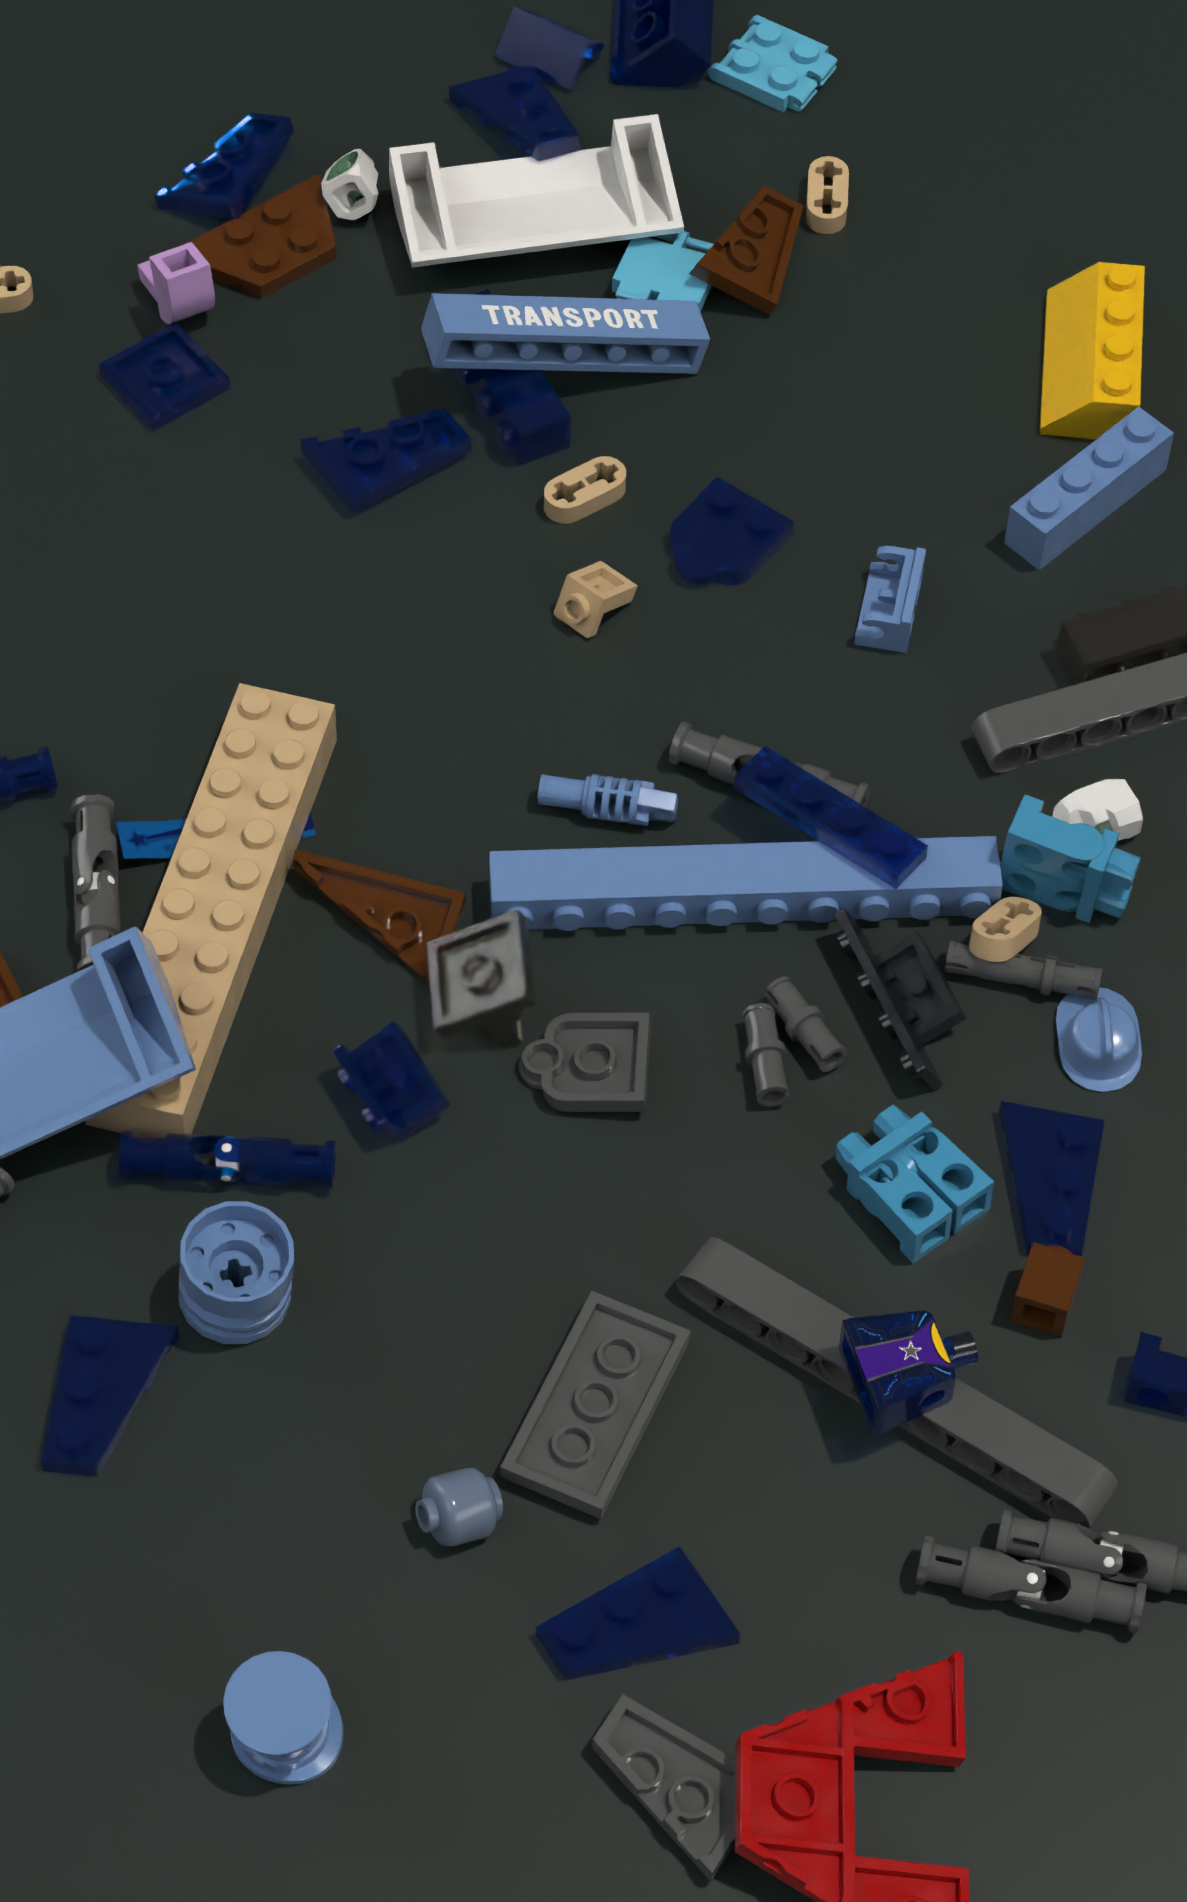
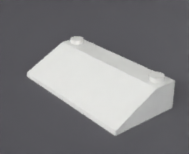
(534, 203)

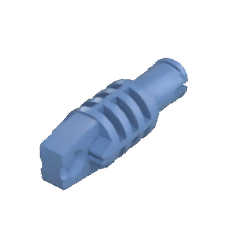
(609, 798)

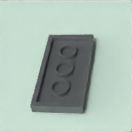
(595, 1404)

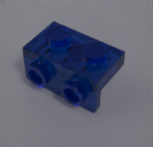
(392, 1082)

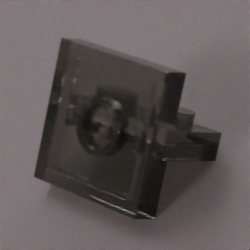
(483, 978)

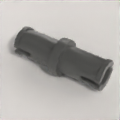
(805, 1024)
(765, 1054)

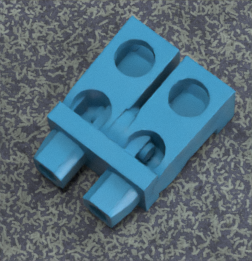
(1066, 864)
(914, 1181)

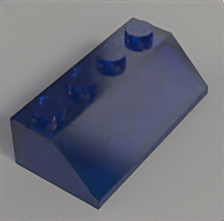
(660, 41)

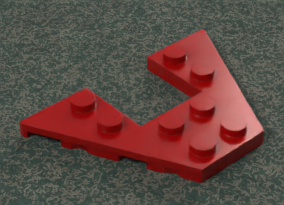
(800, 1786)

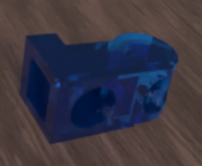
(1157, 1378)

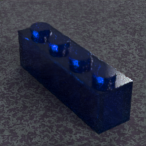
(522, 409)

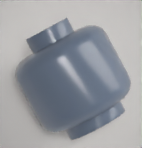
(459, 1506)

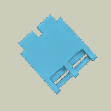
(774, 65)
(661, 270)

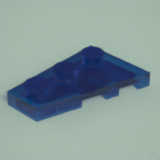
(97, 1387)
(638, 1618)

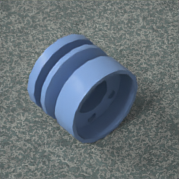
(241, 1247)

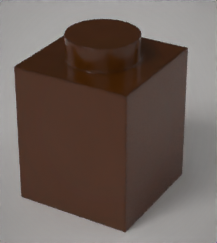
(1047, 1289)

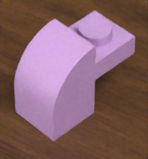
(179, 282)

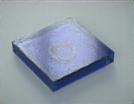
(164, 376)

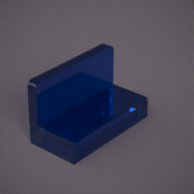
(546, 45)

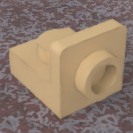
(590, 594)

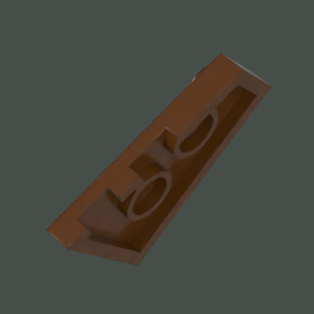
(754, 251)

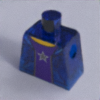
(902, 1365)

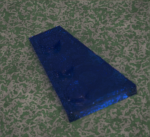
(522, 109)
(233, 172)
(385, 459)
(1053, 1172)

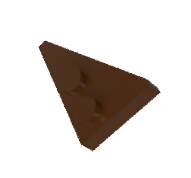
(390, 907)

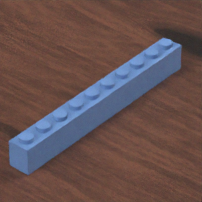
(736, 884)

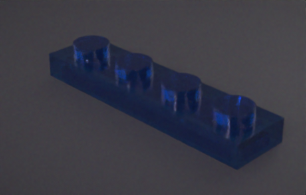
(830, 817)

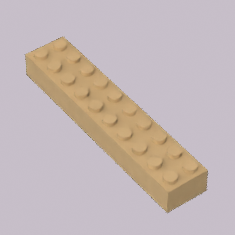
(228, 883)

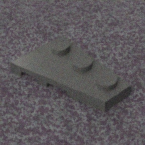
(675, 1778)

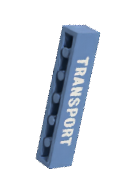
(564, 333)

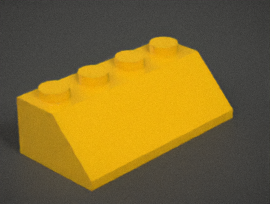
(1092, 350)

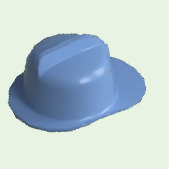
(1099, 1041)

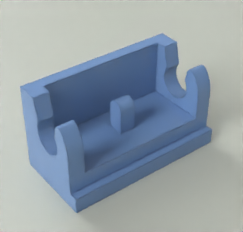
(891, 599)

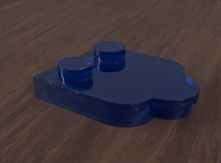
(726, 535)

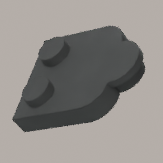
(591, 1062)

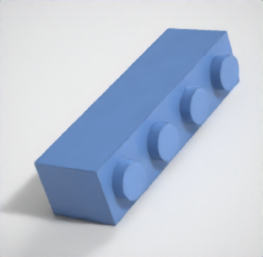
(1088, 488)

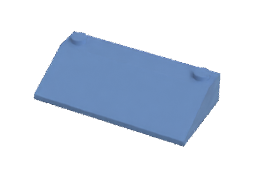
(88, 1043)

